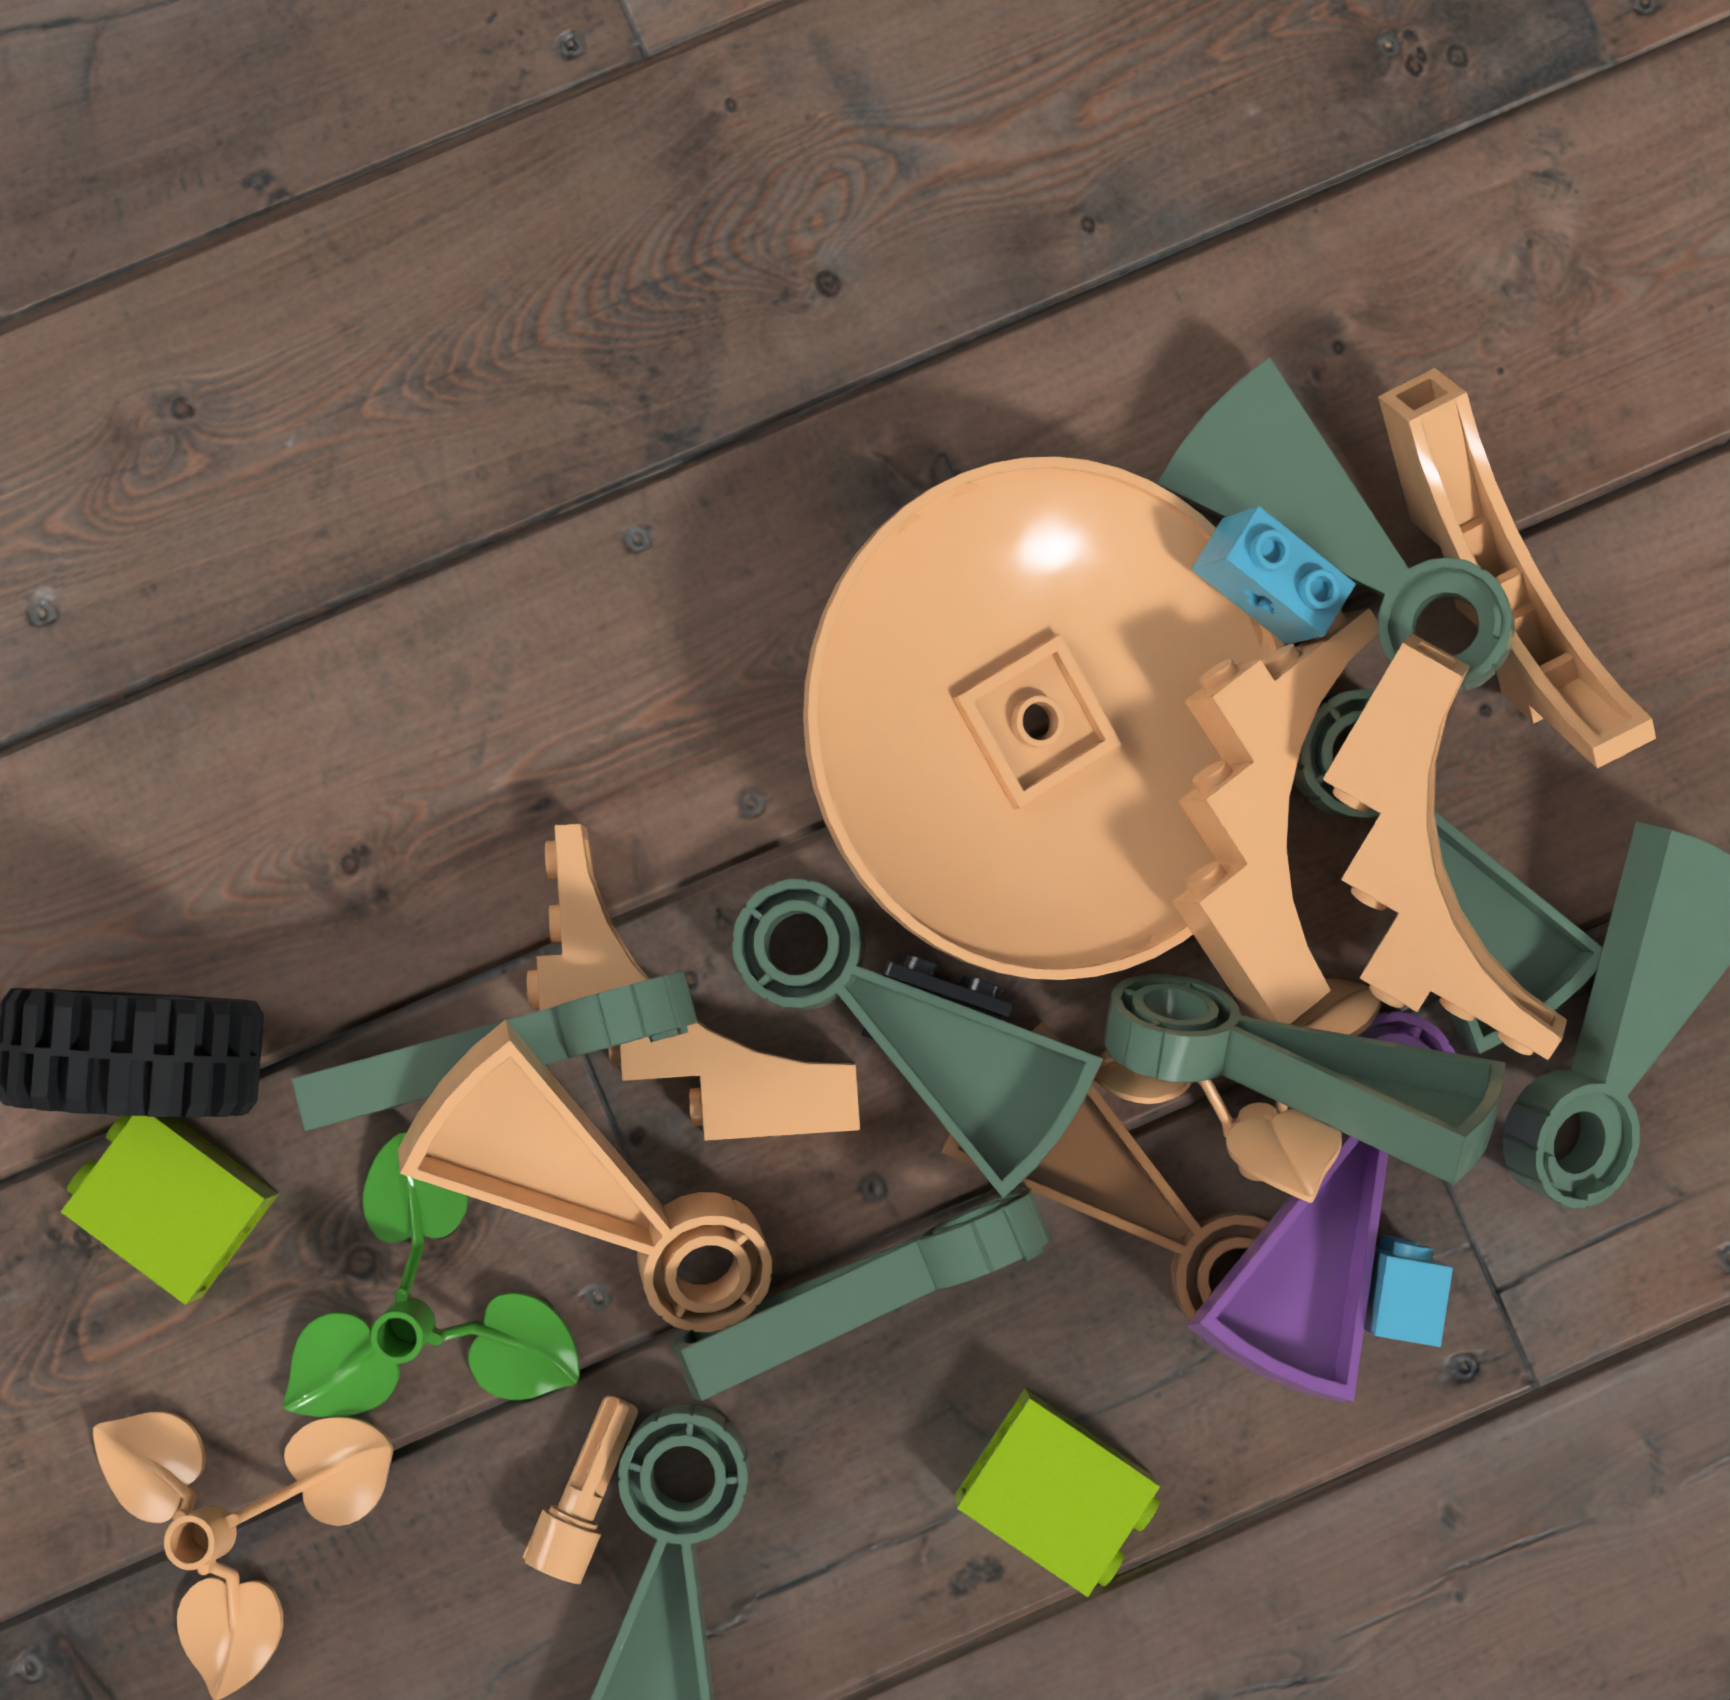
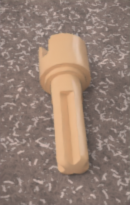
(566, 1532)

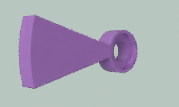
(1304, 1283)

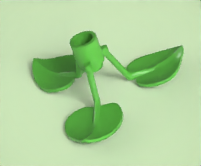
(352, 1368)

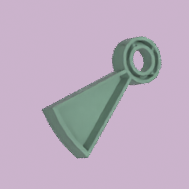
(1268, 454)
(1513, 922)
(1654, 970)
(610, 1018)
(985, 1079)
(1394, 1096)
(862, 1291)
(663, 1636)

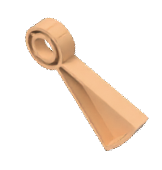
(521, 1142)

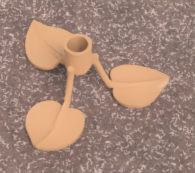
(1265, 1140)
(223, 1623)

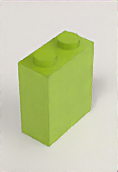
(168, 1203)
(1058, 1494)

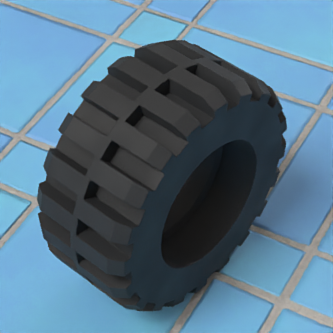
(129, 1053)

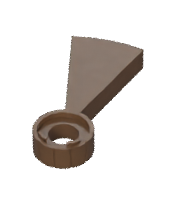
(1110, 1178)

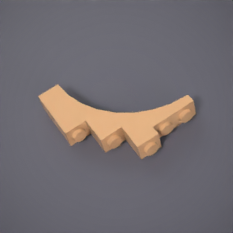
(1463, 511)
(1240, 806)
(1400, 865)
(741, 1088)

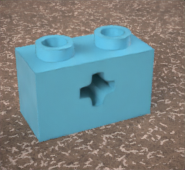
(1273, 576)
(1407, 1292)

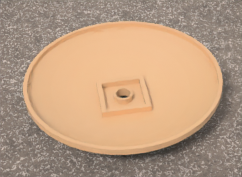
(939, 635)

